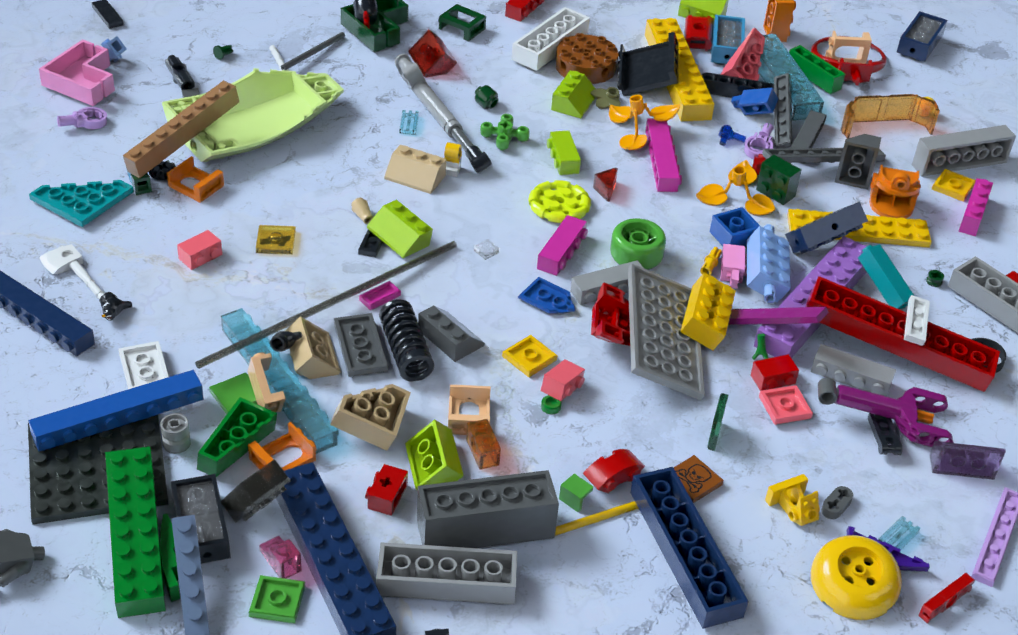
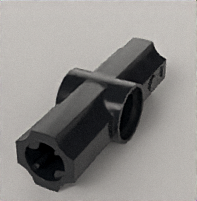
(179, 73)

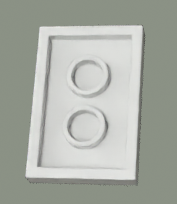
(143, 364)

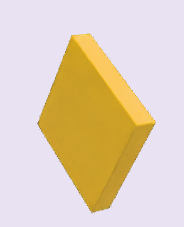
(953, 185)
(529, 356)

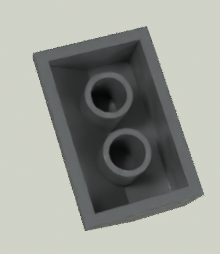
(858, 160)
(448, 333)

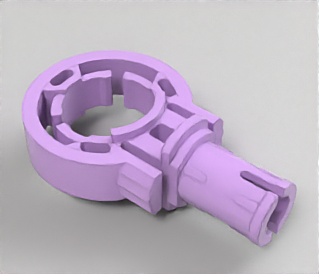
(80, 118)
(761, 141)

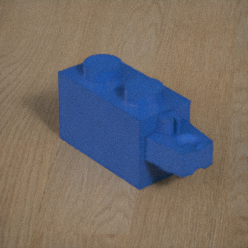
(756, 101)

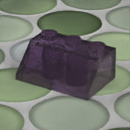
(965, 460)

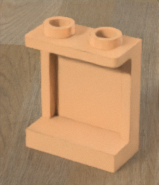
(258, 364)

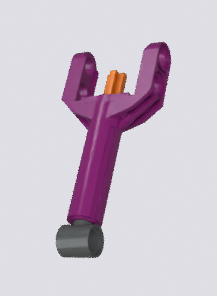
(902, 410)

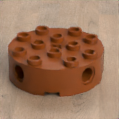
(587, 55)

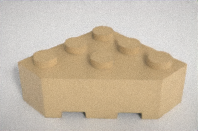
(372, 414)

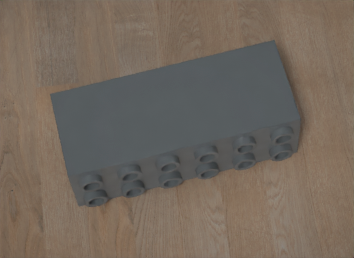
(488, 511)

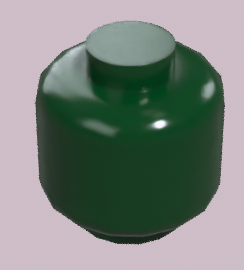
(486, 97)

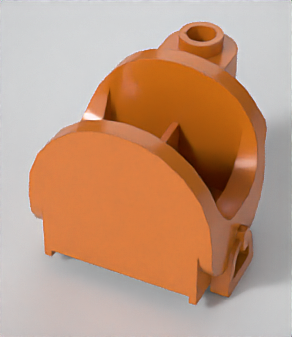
(894, 192)

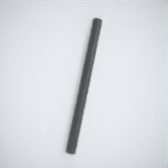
(312, 51)

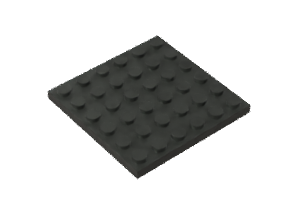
(73, 476)

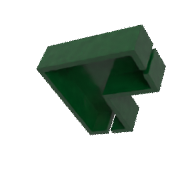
(384, 31)

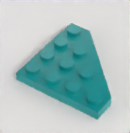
(81, 202)

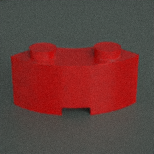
(613, 470)

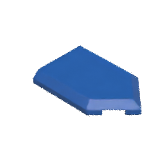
(548, 297)

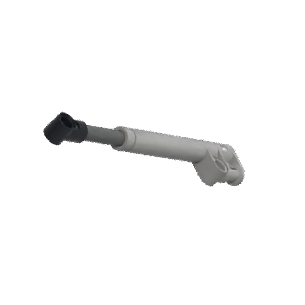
(415, 80)

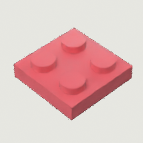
(785, 404)

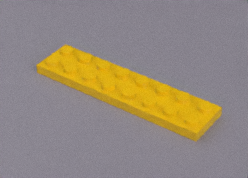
(877, 229)

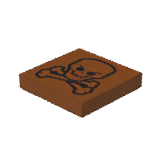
(697, 478)

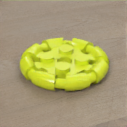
(573, 201)

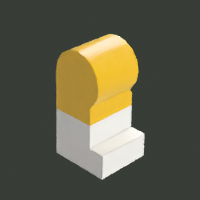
(453, 158)

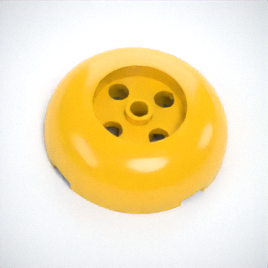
(854, 596)

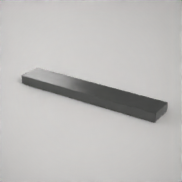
(783, 111)

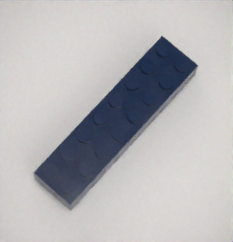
(688, 548)

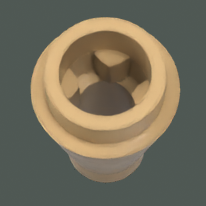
(362, 210)

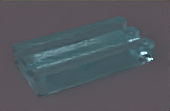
(410, 115)
(906, 526)

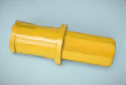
(711, 261)

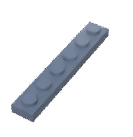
(190, 576)

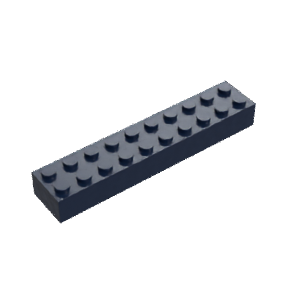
(333, 556)

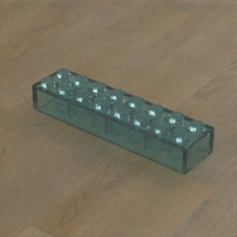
(778, 61)

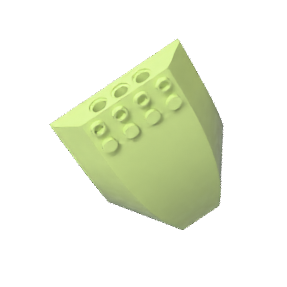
(267, 110)

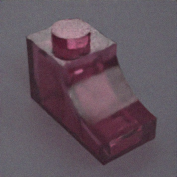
(282, 556)

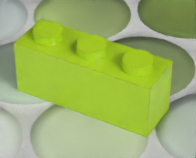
(564, 152)

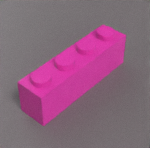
(976, 207)
(562, 245)

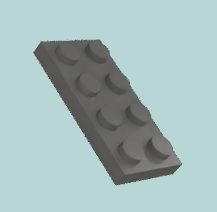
(360, 345)

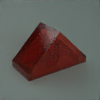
(605, 182)

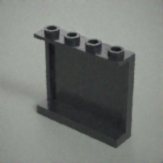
(649, 66)

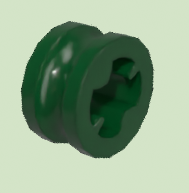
(935, 278)

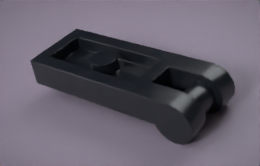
(885, 434)

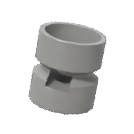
(175, 433)

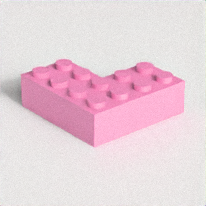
(80, 73)

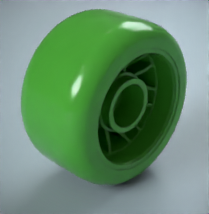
(639, 241)

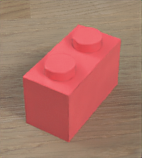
(199, 249)
(563, 380)

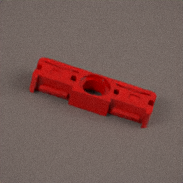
(946, 597)

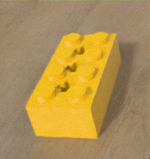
(708, 311)

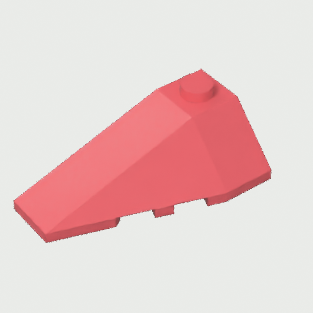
(746, 59)

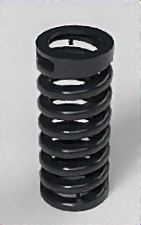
(407, 324)

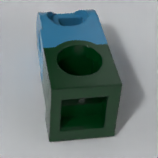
(141, 185)

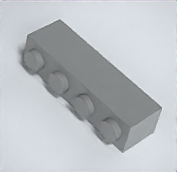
(587, 286)
(853, 370)

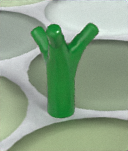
(761, 348)

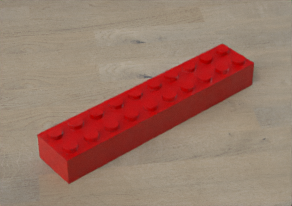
(885, 328)

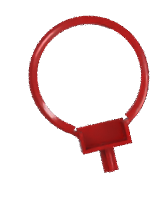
(853, 71)

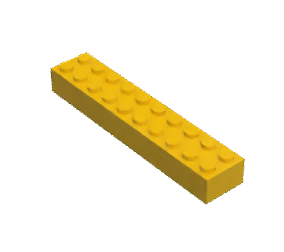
(691, 90)

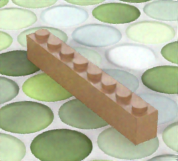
(181, 129)

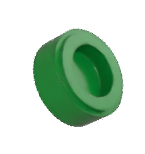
(550, 405)

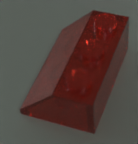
(432, 55)

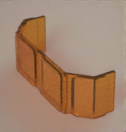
(890, 108)

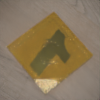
(275, 239)

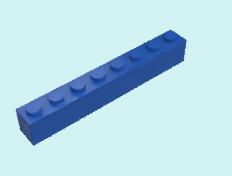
(115, 410)

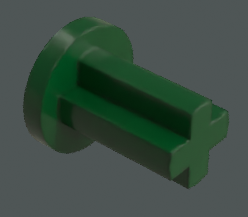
(219, 51)

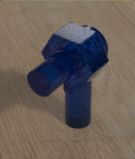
(726, 133)

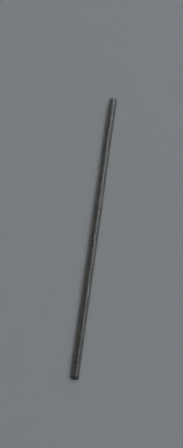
(323, 305)

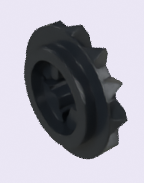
(160, 171)

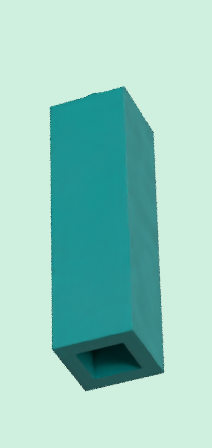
(885, 276)

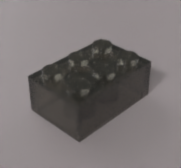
(256, 492)

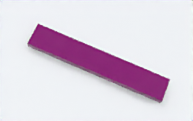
(796, 315)

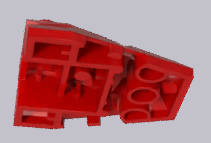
(611, 316)

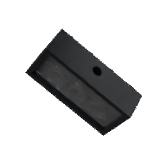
(201, 498)

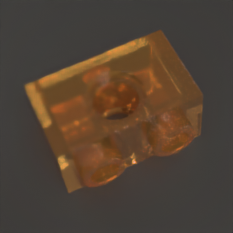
(483, 444)

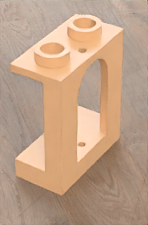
(862, 42)
(467, 393)

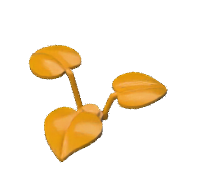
(621, 114)
(740, 174)

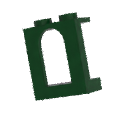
(470, 29)

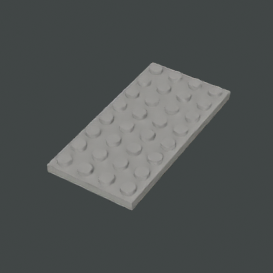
(656, 342)

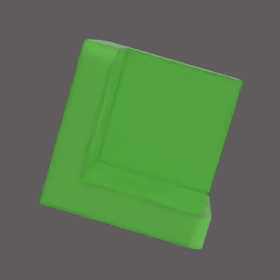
(574, 491)

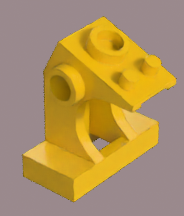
(792, 492)

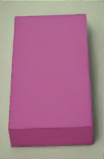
(379, 295)

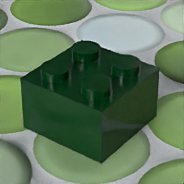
(778, 179)

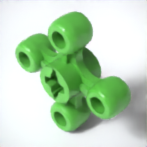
(504, 131)

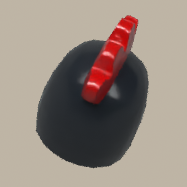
(366, 11)

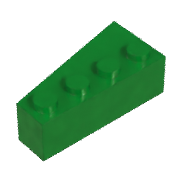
(230, 440)

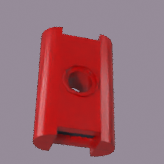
(699, 32)

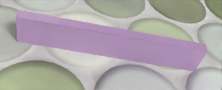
(997, 538)

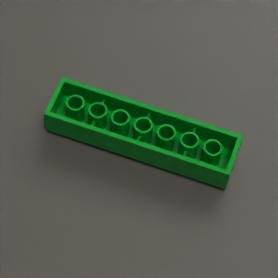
(134, 533)

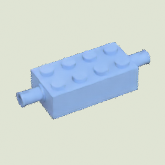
(768, 264)

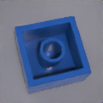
(733, 227)

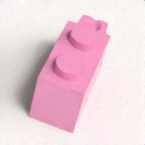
(733, 264)

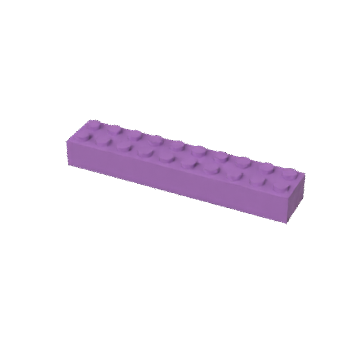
(839, 266)

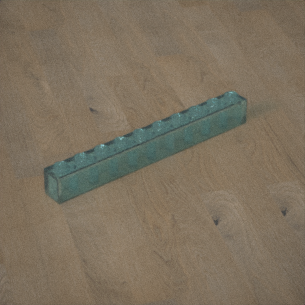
(298, 405)

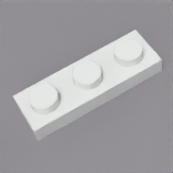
(916, 320)

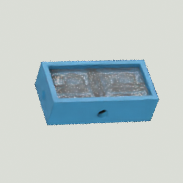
(727, 37)

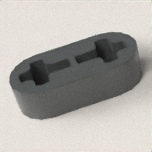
(840, 504)

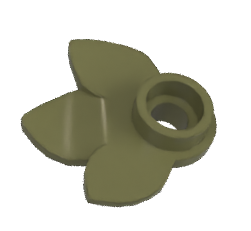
(606, 97)

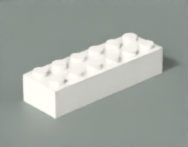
(541, 43)

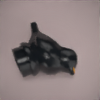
(112, 305)
(284, 340)

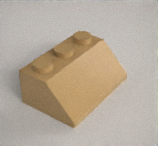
(416, 169)
(314, 352)

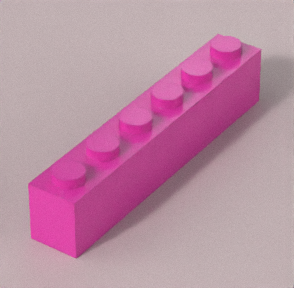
(663, 156)

